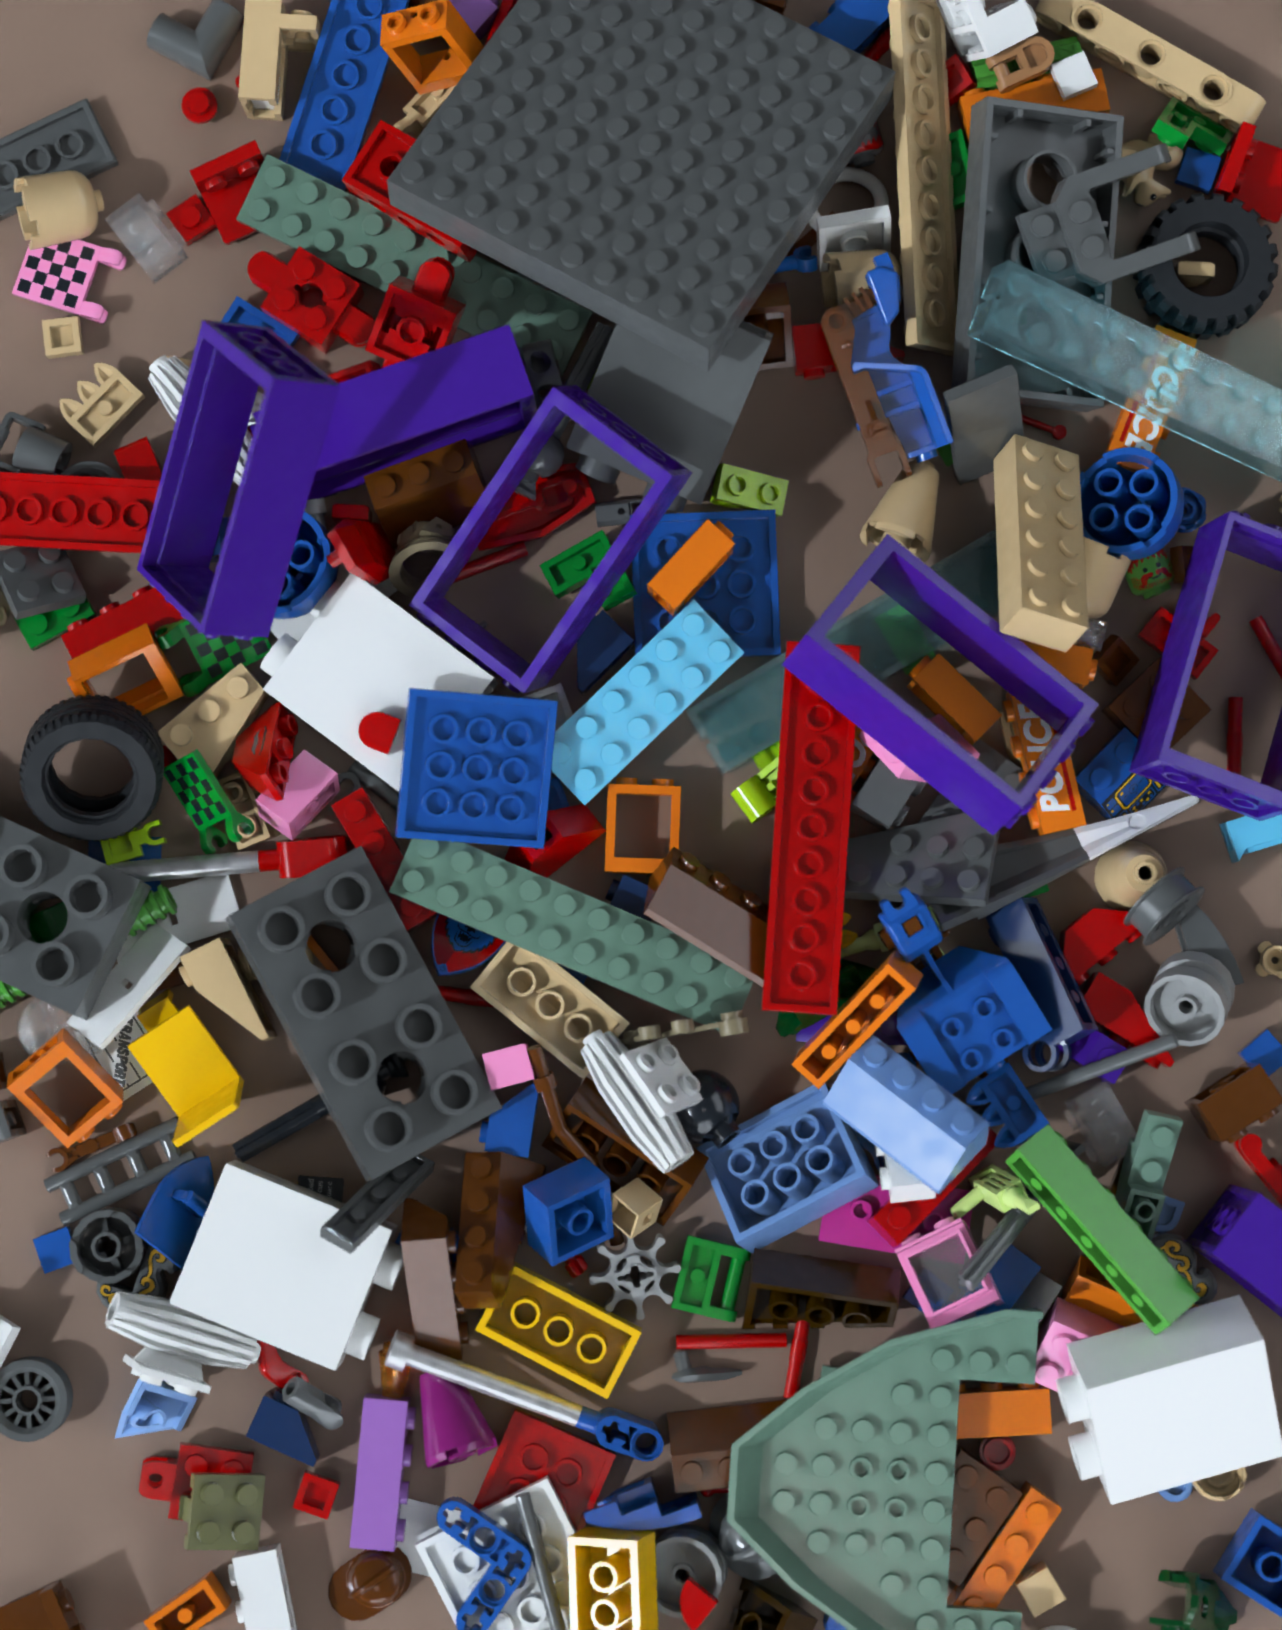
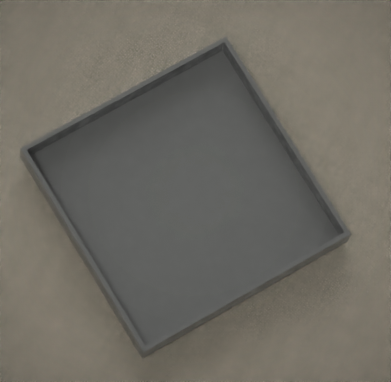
(644, 155)

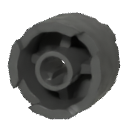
(101, 1264)

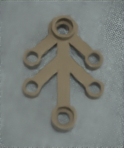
(730, 1024)

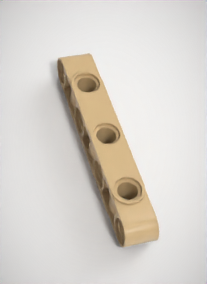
(1174, 74)

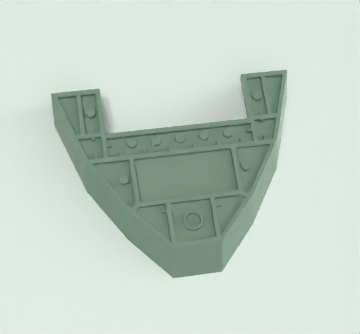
(858, 1476)

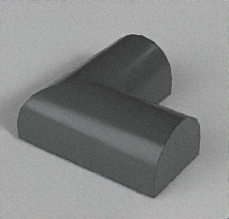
(200, 48)

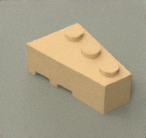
(216, 719)

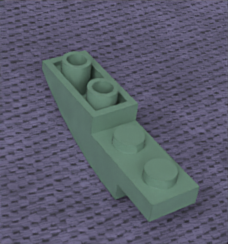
(1146, 1168)

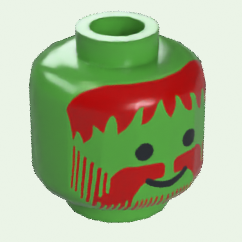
(1150, 575)

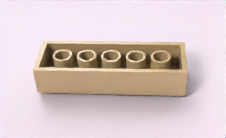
(1040, 544)

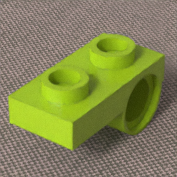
(748, 489)
(758, 793)

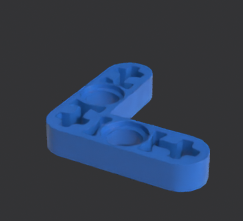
(494, 1554)

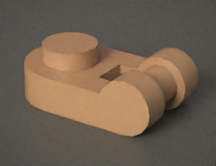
(1032, 56)

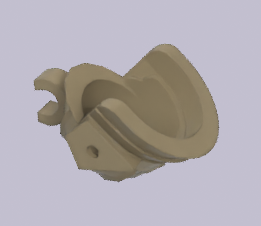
(418, 553)

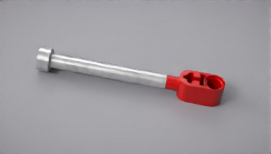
(290, 858)

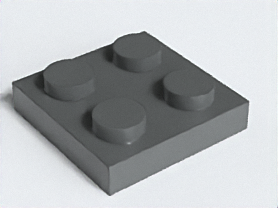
(38, 581)

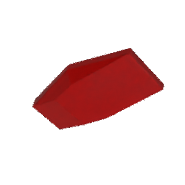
(557, 501)
(361, 549)

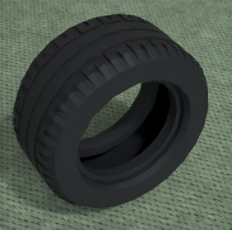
(83, 815)

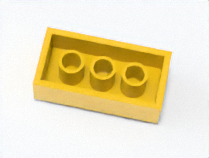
(561, 1331)
(612, 1579)

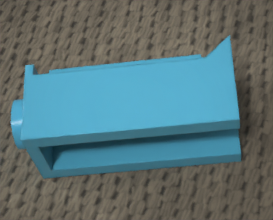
(1250, 835)

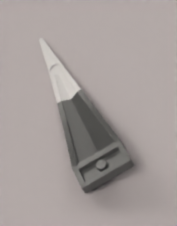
(1038, 860)

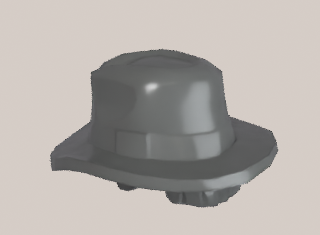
(740, 1555)

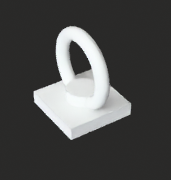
(855, 229)

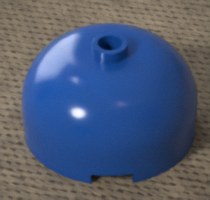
(1131, 510)
(315, 573)

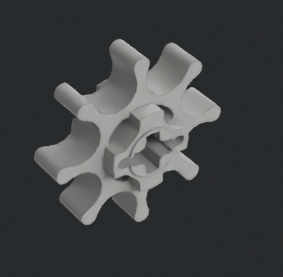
(650, 1271)

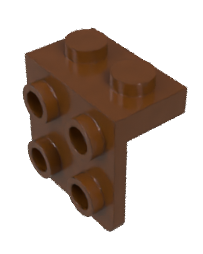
(41, 1610)

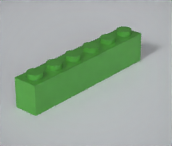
(1102, 1229)

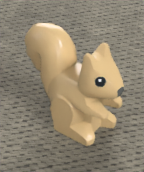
(1146, 187)

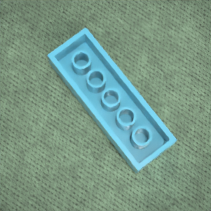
(641, 701)

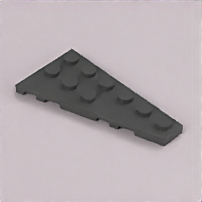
(937, 859)

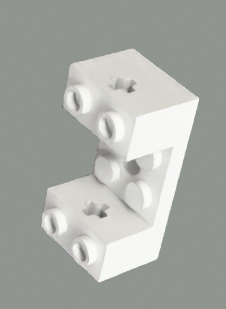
(986, 32)

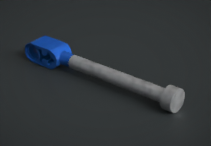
(404, 1352)

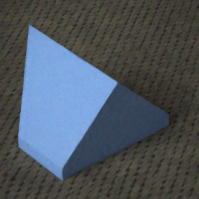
(154, 1410)

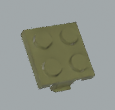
(223, 1511)

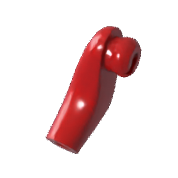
(274, 1368)

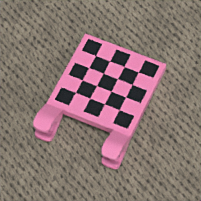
(63, 276)

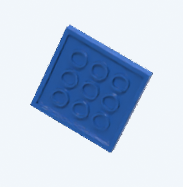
(737, 596)
(476, 768)

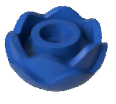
(1196, 511)

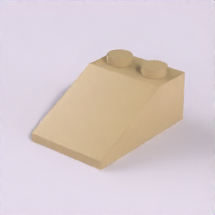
(217, 977)

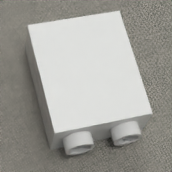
(361, 662)
(273, 1275)
(1171, 1401)

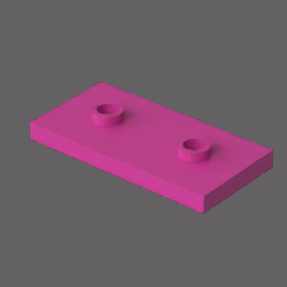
(850, 1226)

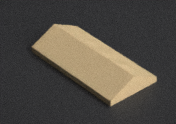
(546, 1003)

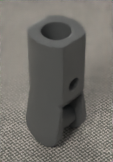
(615, 512)
(313, 1403)

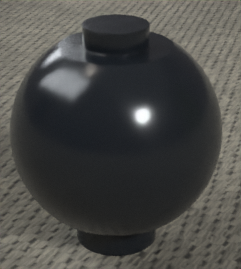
(716, 1114)

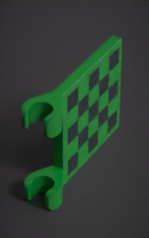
(214, 656)
(205, 801)

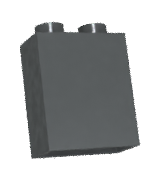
(672, 405)

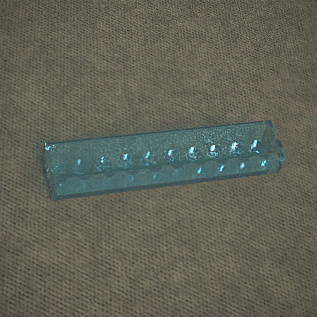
(1131, 366)
(747, 713)

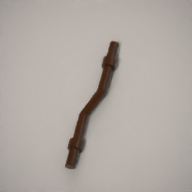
(545, 1084)

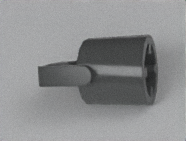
(36, 449)

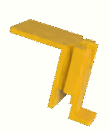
(186, 1066)

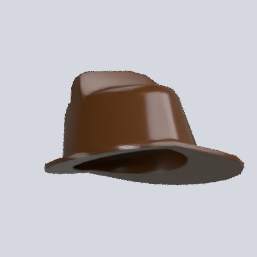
(369, 1583)

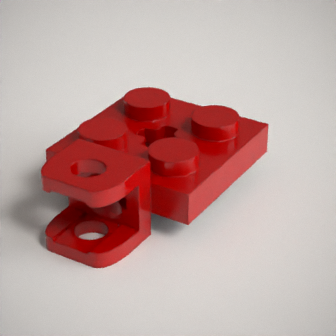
(177, 1473)

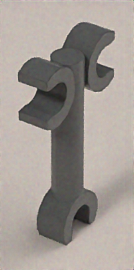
(360, 774)

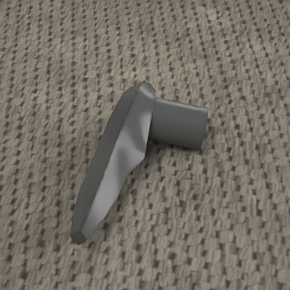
(687, 1374)

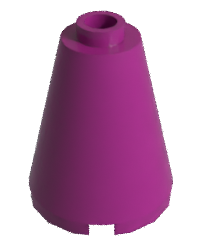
(451, 1423)

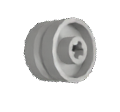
(1190, 998)
(689, 1549)

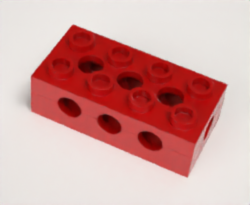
(369, 177)

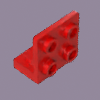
(1252, 174)
(225, 186)

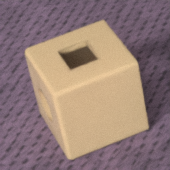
(635, 1207)
(1039, 1589)

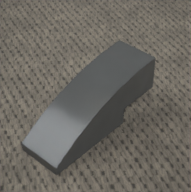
(1199, 934)

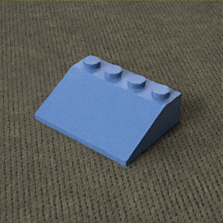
(787, 1169)

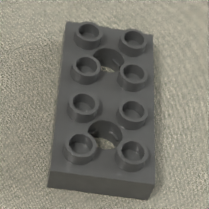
(1002, 145)
(100, 915)
(363, 1013)

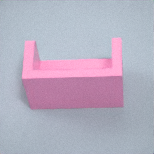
(306, 794)
(508, 1066)

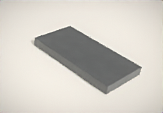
(54, 144)
(982, 421)

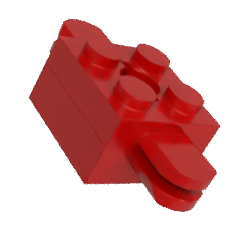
(311, 299)
(416, 314)

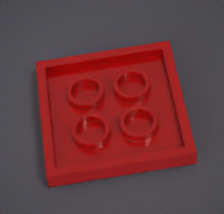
(542, 1449)

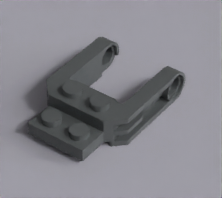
(1070, 236)

